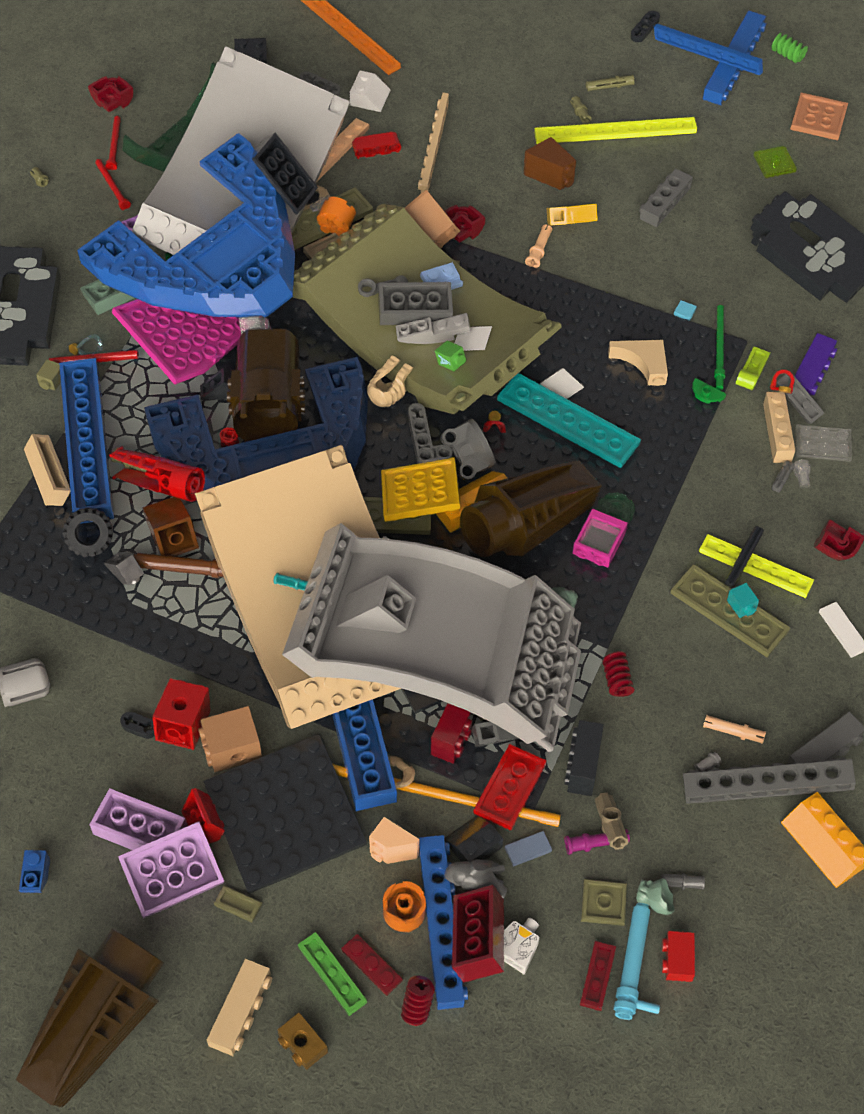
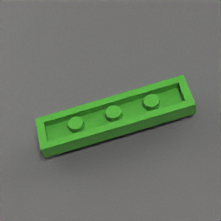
(332, 974)

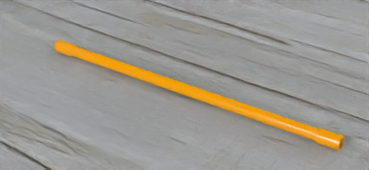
(540, 816)

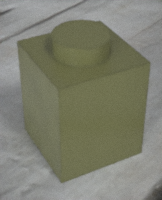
(49, 375)

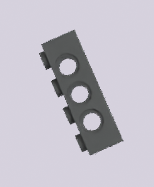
(665, 197)

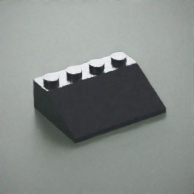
(284, 172)

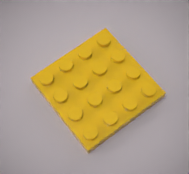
(420, 489)

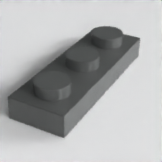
(801, 400)

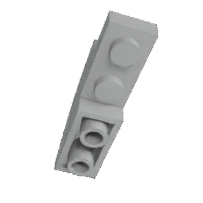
(429, 332)

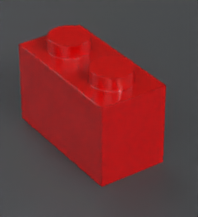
(679, 956)

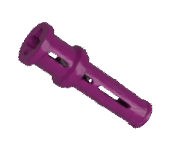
(586, 842)

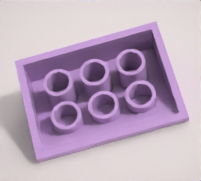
(171, 870)

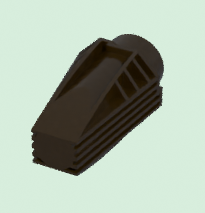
(527, 508)
(90, 1017)

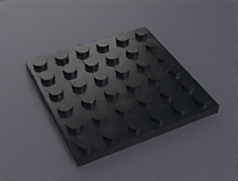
(284, 813)

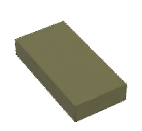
(238, 903)

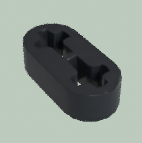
(136, 728)

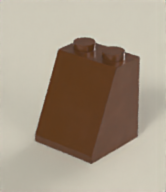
(550, 164)
(171, 527)

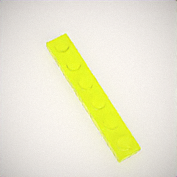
(758, 566)

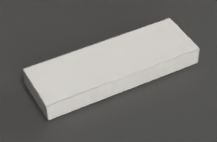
(843, 629)

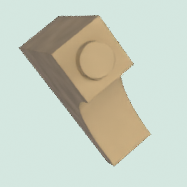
(645, 355)

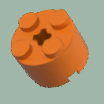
(335, 216)
(395, 900)

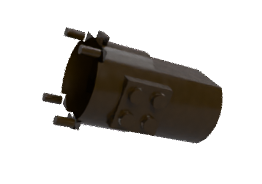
(266, 384)

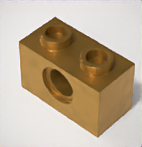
(297, 1029)

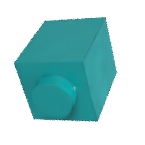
(743, 600)

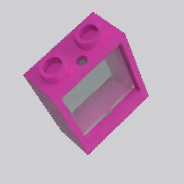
(600, 538)

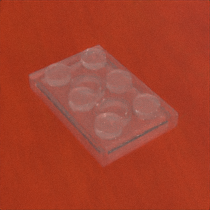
(823, 443)

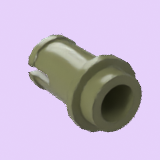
(41, 179)

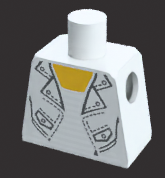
(520, 944)

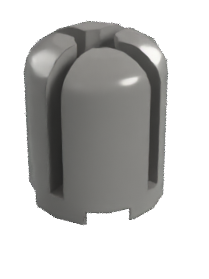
(23, 682)

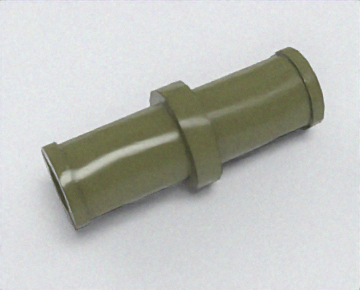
(580, 110)

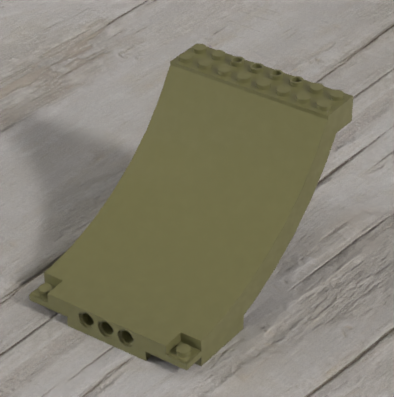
(395, 245)

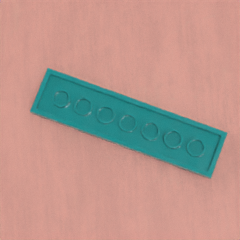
(569, 420)

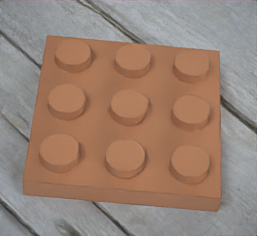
(819, 116)

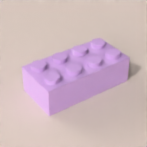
(132, 821)

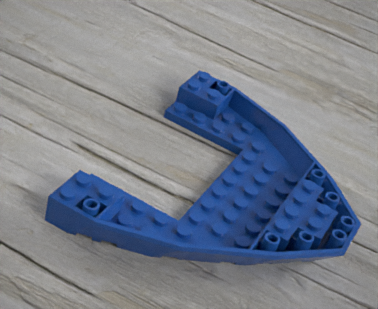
(229, 270)

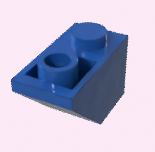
(34, 871)

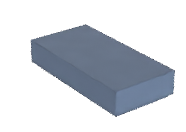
(528, 848)

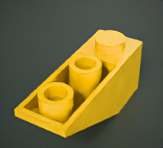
(571, 214)

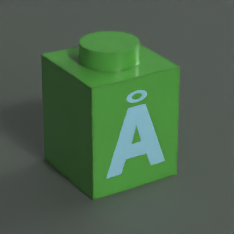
(450, 355)

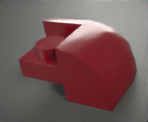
(111, 93)
(468, 221)
(838, 542)

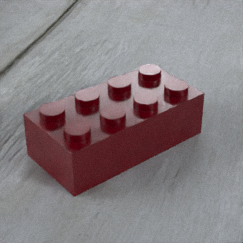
(478, 933)

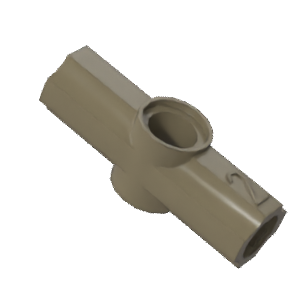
(611, 821)

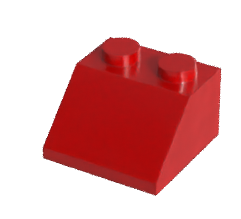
(202, 810)

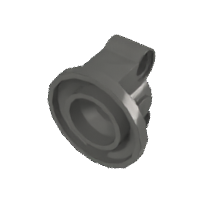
(470, 448)

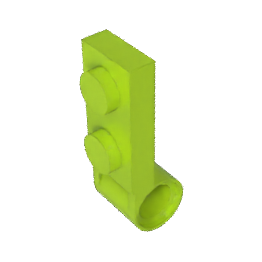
(753, 368)

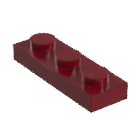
(371, 964)
(598, 976)

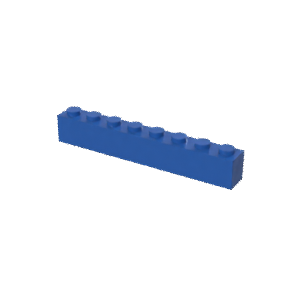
(743, 41)

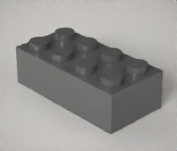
(414, 301)

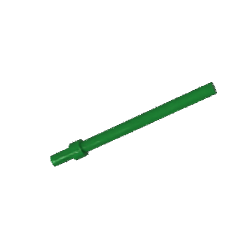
(719, 373)

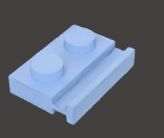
(443, 273)

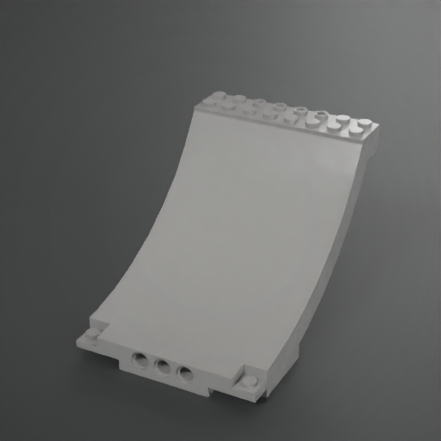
(246, 100)
(440, 630)

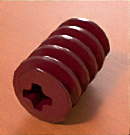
(617, 674)
(417, 1000)

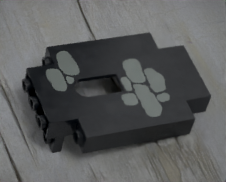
(830, 265)
(31, 318)

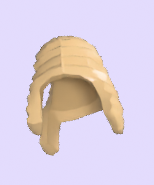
(388, 394)

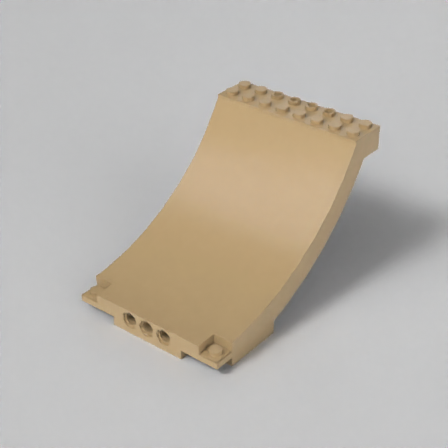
(277, 526)

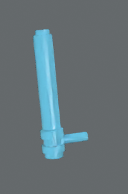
(627, 993)

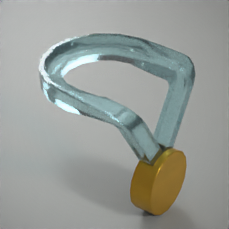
(75, 349)

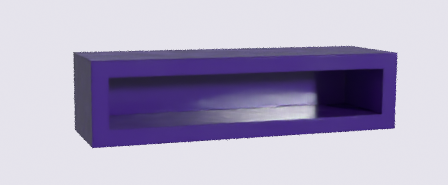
(815, 362)

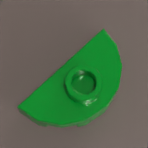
(707, 393)

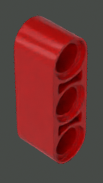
(376, 144)

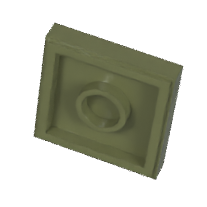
(604, 902)

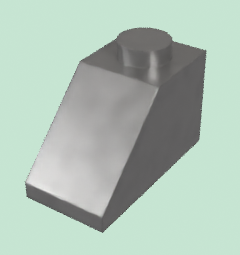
(124, 568)

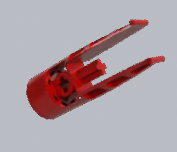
(161, 475)

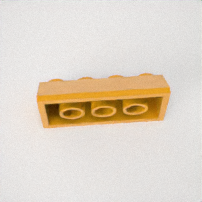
(467, 496)
(826, 839)

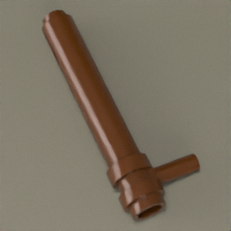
(179, 564)

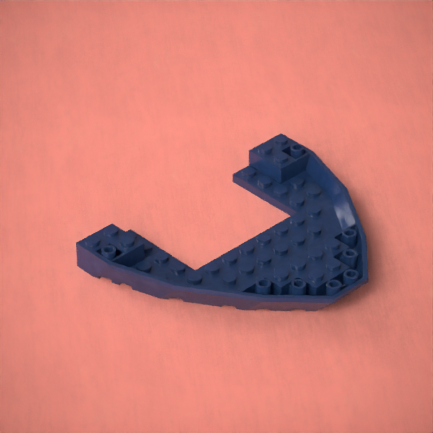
(342, 401)

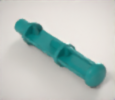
(290, 581)

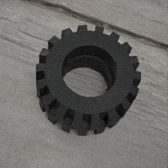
(76, 544)

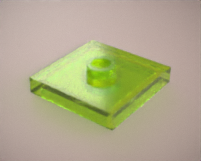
(775, 162)

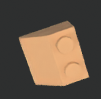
(392, 843)

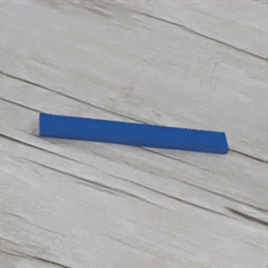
(709, 49)

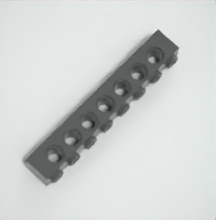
(779, 787)

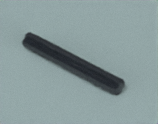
(744, 556)

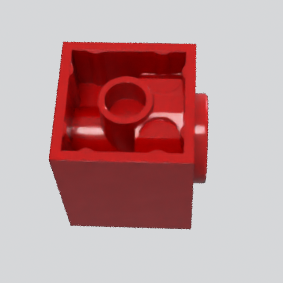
(181, 713)

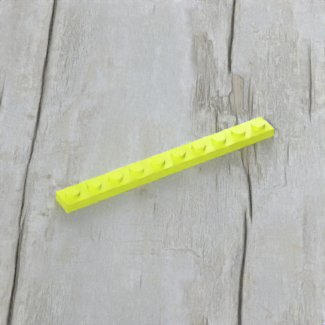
(617, 130)

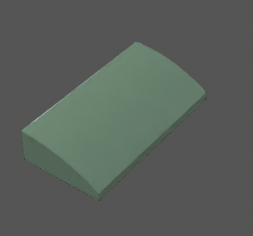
(103, 297)

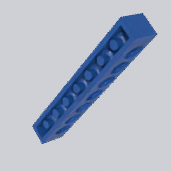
(430, 848)

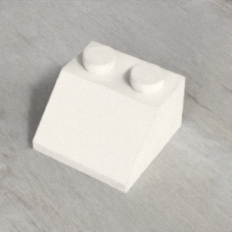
(369, 92)

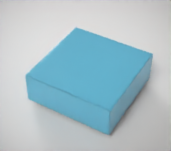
(685, 310)

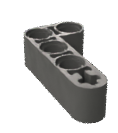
(421, 435)

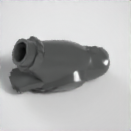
(476, 875)

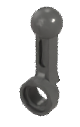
(375, 287)

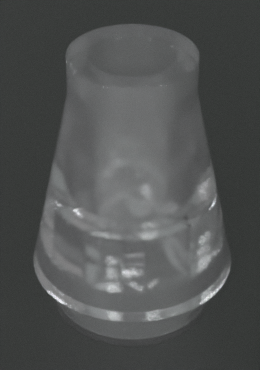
(802, 471)

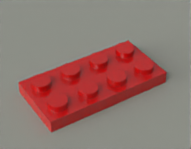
(510, 787)

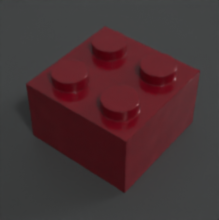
(451, 733)

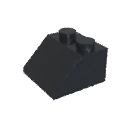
(474, 840)

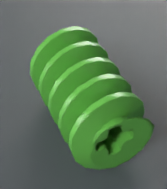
(788, 48)

